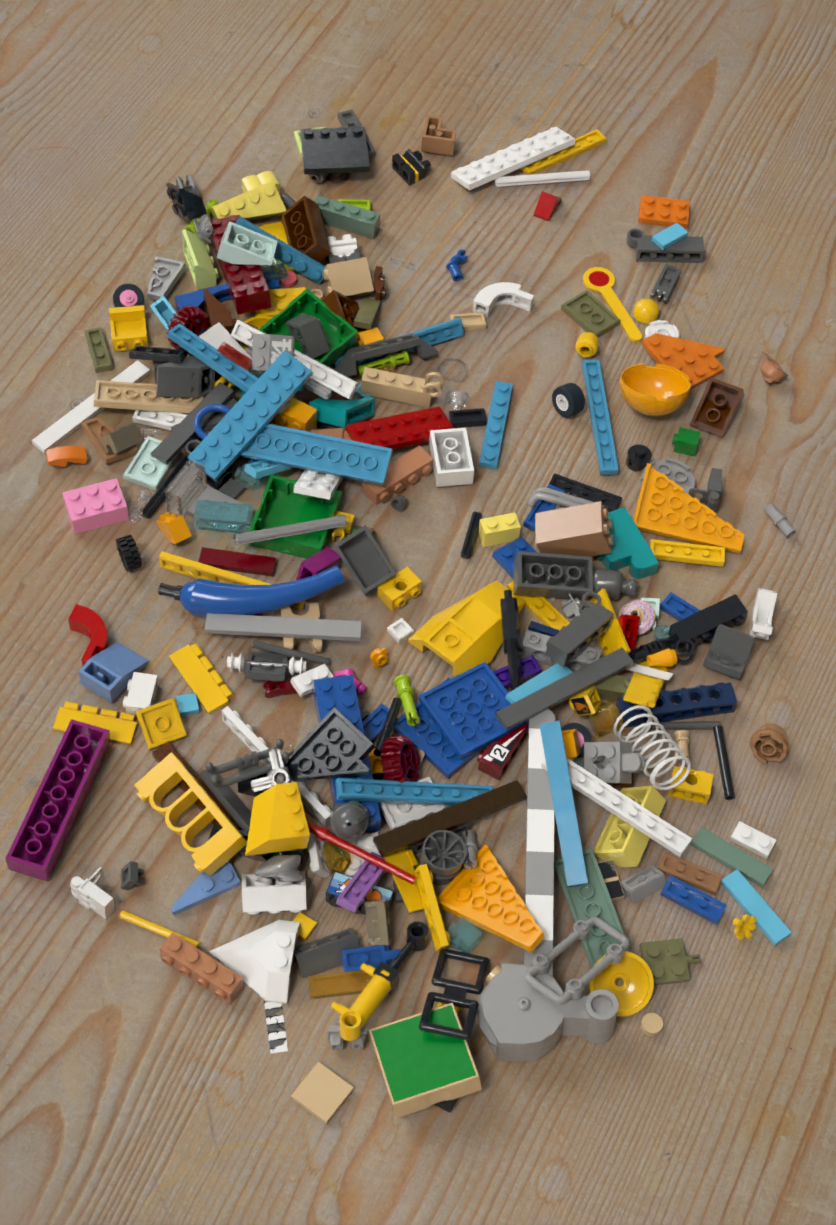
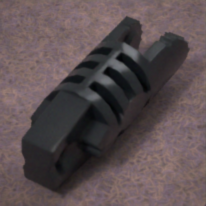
(640, 654)

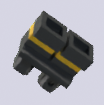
(410, 166)

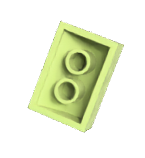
(198, 261)

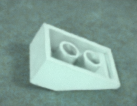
(246, 246)

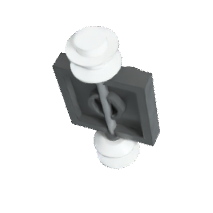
(266, 666)

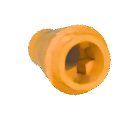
(664, 658)

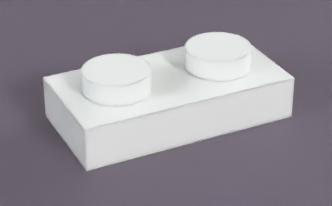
(304, 682)
(753, 840)
(317, 864)

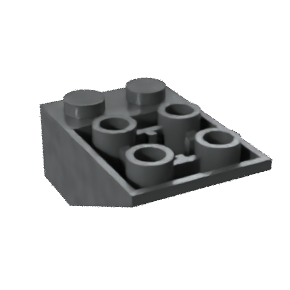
(185, 379)

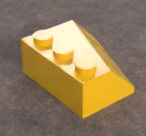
(277, 821)

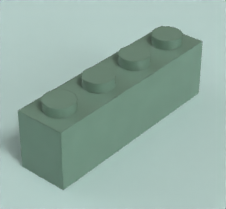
(348, 217)

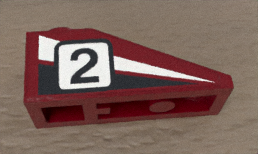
(501, 752)

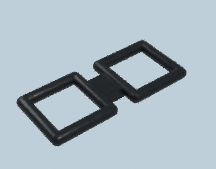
(455, 993)

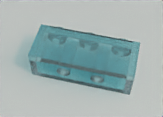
(223, 516)

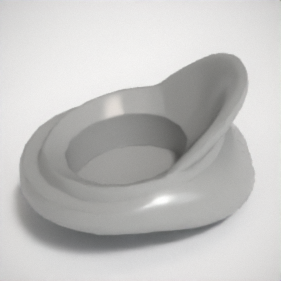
(281, 866)

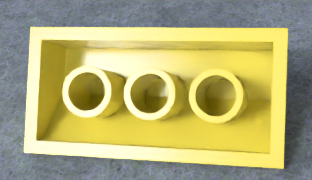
(622, 841)

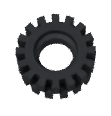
(128, 552)

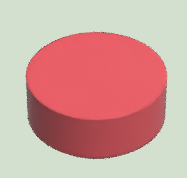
(290, 280)

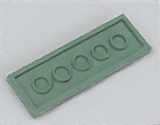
(588, 902)

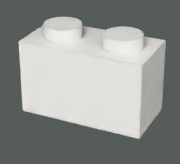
(141, 693)

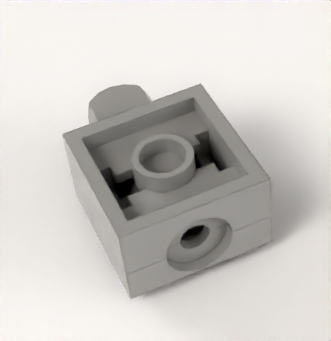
(612, 761)

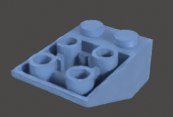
(110, 670)

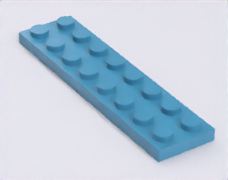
(250, 415)
(321, 453)

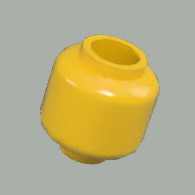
(587, 344)

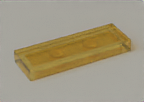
(338, 984)

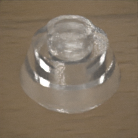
(457, 399)

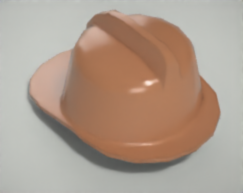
(772, 370)

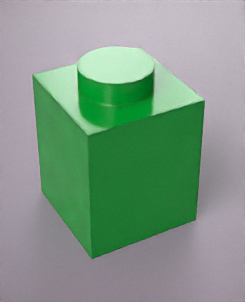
(686, 441)

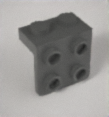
(729, 651)

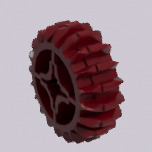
(191, 318)
(399, 759)

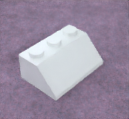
(272, 894)

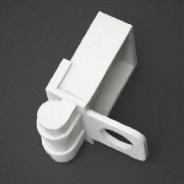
(91, 895)

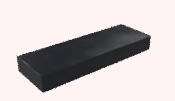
(158, 354)

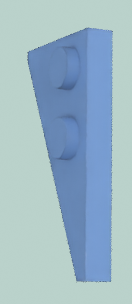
(207, 887)

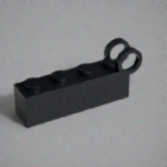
(703, 625)

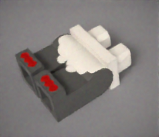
(342, 249)

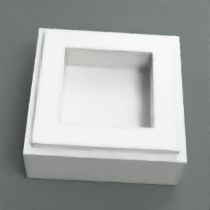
(400, 630)

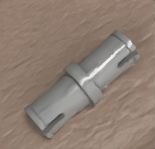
(780, 520)
(471, 849)

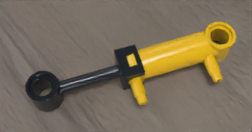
(384, 981)

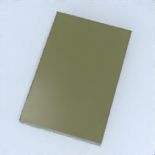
(590, 314)

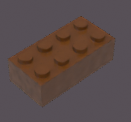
(306, 229)

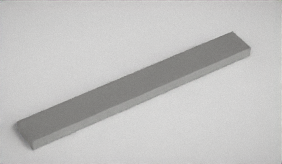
(283, 627)

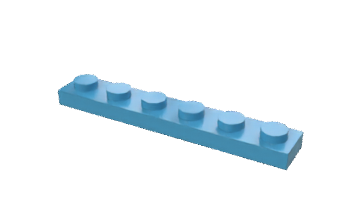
(290, 255)
(495, 425)

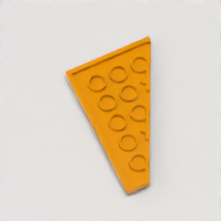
(673, 513)
(491, 902)

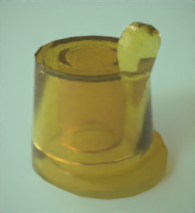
(604, 720)

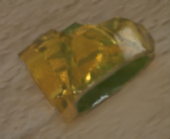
(336, 858)

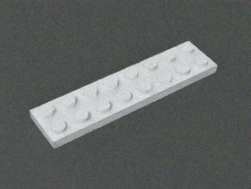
(512, 158)

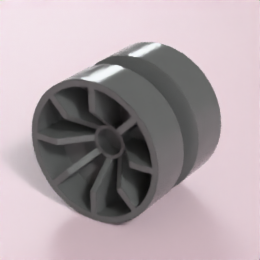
(444, 855)

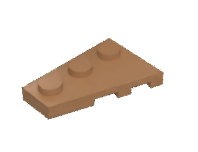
(96, 428)

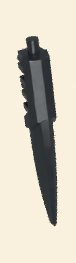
(511, 638)

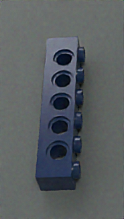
(724, 702)

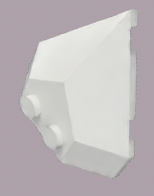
(263, 959)

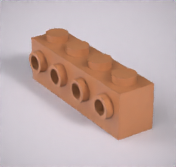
(201, 968)

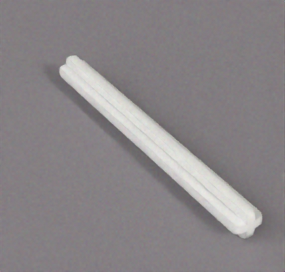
(542, 178)

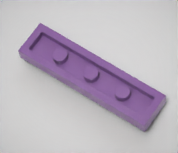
(360, 885)

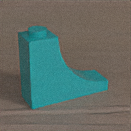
(343, 411)

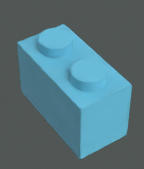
(164, 311)

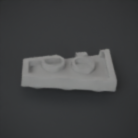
(164, 277)

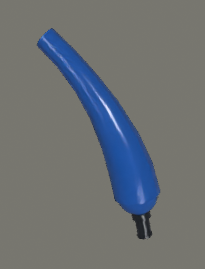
(217, 597)

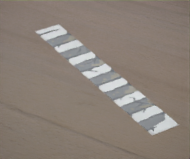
(275, 1027)

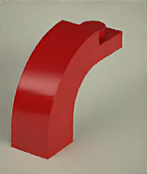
(90, 624)

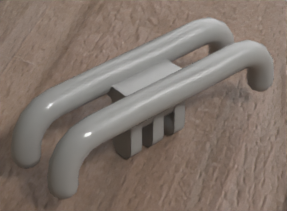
(553, 496)

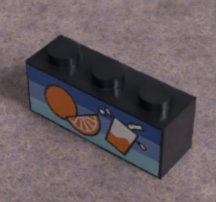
(340, 881)

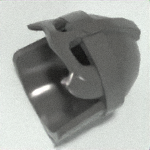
(350, 812)

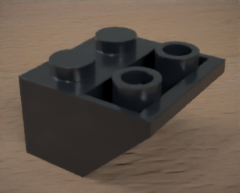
(185, 203)

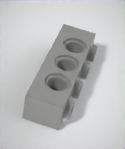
(535, 645)

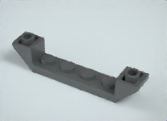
(347, 364)

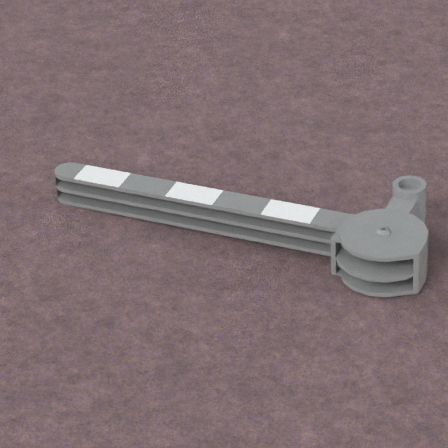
(511, 1013)

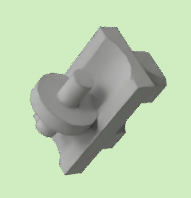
(336, 1040)

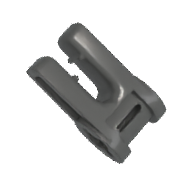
(190, 185)

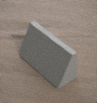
(643, 883)

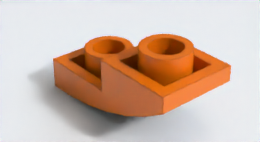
(61, 455)

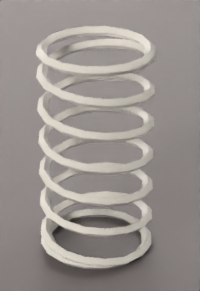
(659, 764)

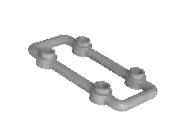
(574, 987)

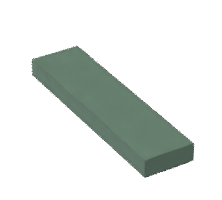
(731, 856)

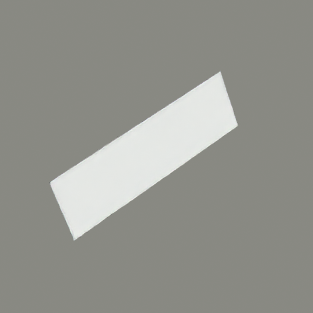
(650, 671)

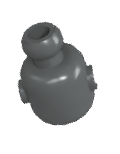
(613, 582)

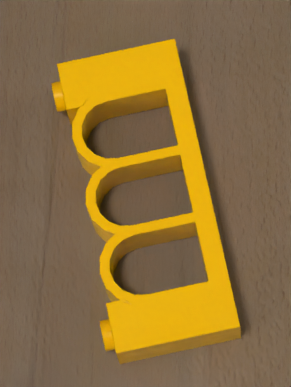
(218, 848)

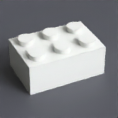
(451, 457)

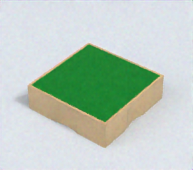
(423, 1065)

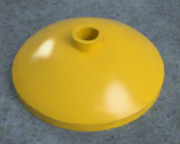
(635, 987)

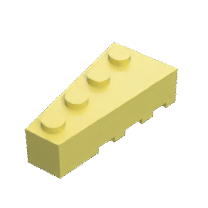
(253, 204)

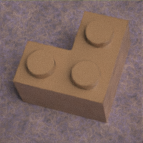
(437, 139)

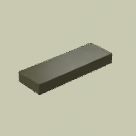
(367, 313)
(98, 350)

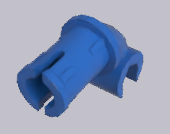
(453, 265)

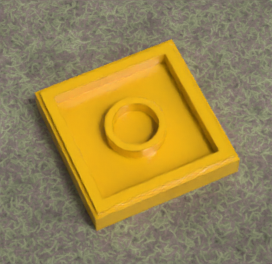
(161, 723)

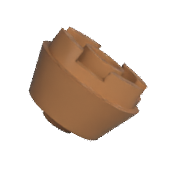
(769, 743)

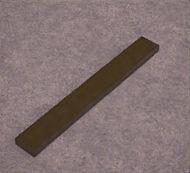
(449, 818)

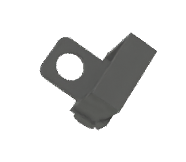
(712, 495)

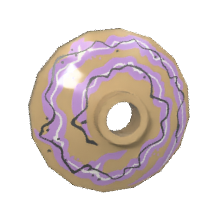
(644, 610)

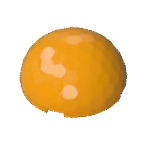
(654, 389)

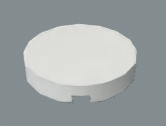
(661, 327)

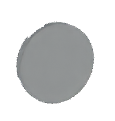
(675, 471)

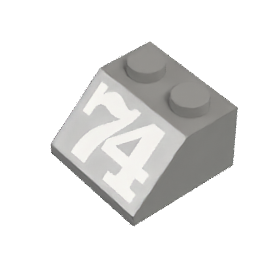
(268, 348)

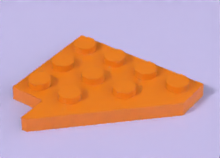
(690, 357)

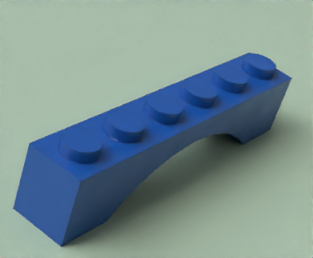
(220, 292)

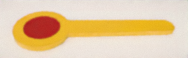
(602, 281)

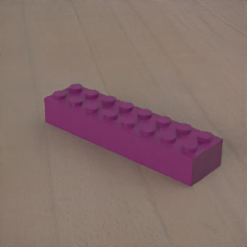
(58, 800)

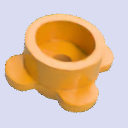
(379, 657)

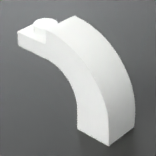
(501, 294)
(762, 613)

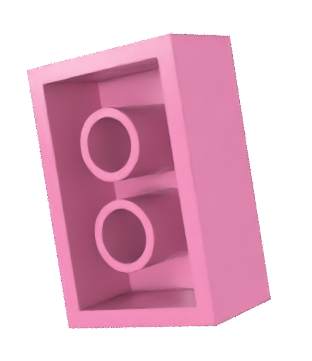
(95, 506)

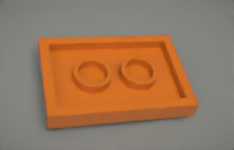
(663, 211)

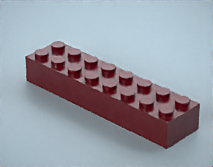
(243, 281)

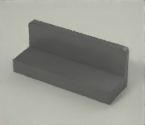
(324, 952)

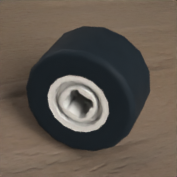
(568, 399)

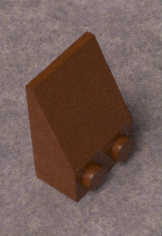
(217, 312)
(717, 407)

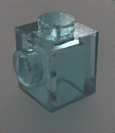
(464, 936)

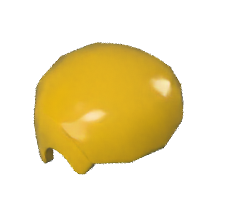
(646, 311)

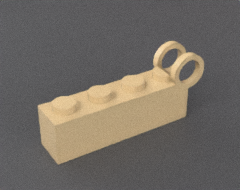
(400, 386)

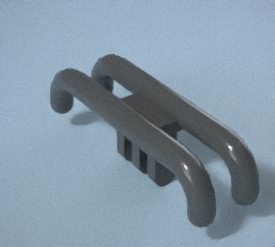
(247, 766)

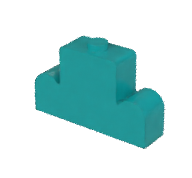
(629, 548)

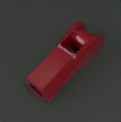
(285, 687)

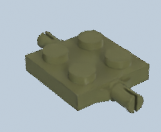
(668, 961)

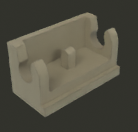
(121, 438)
(378, 922)

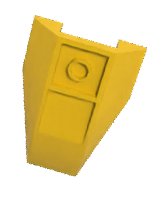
(466, 630)

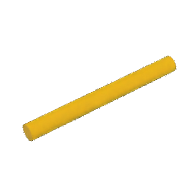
(154, 927)

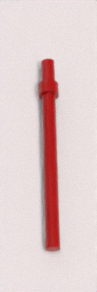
(323, 834)

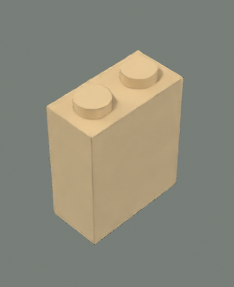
(349, 277)

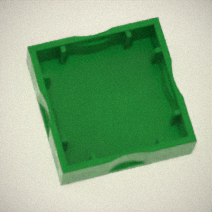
(335, 328)
(284, 508)

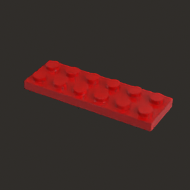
(400, 429)

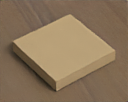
(322, 1093)

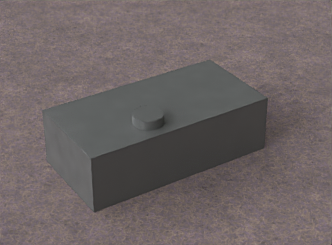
(552, 575)

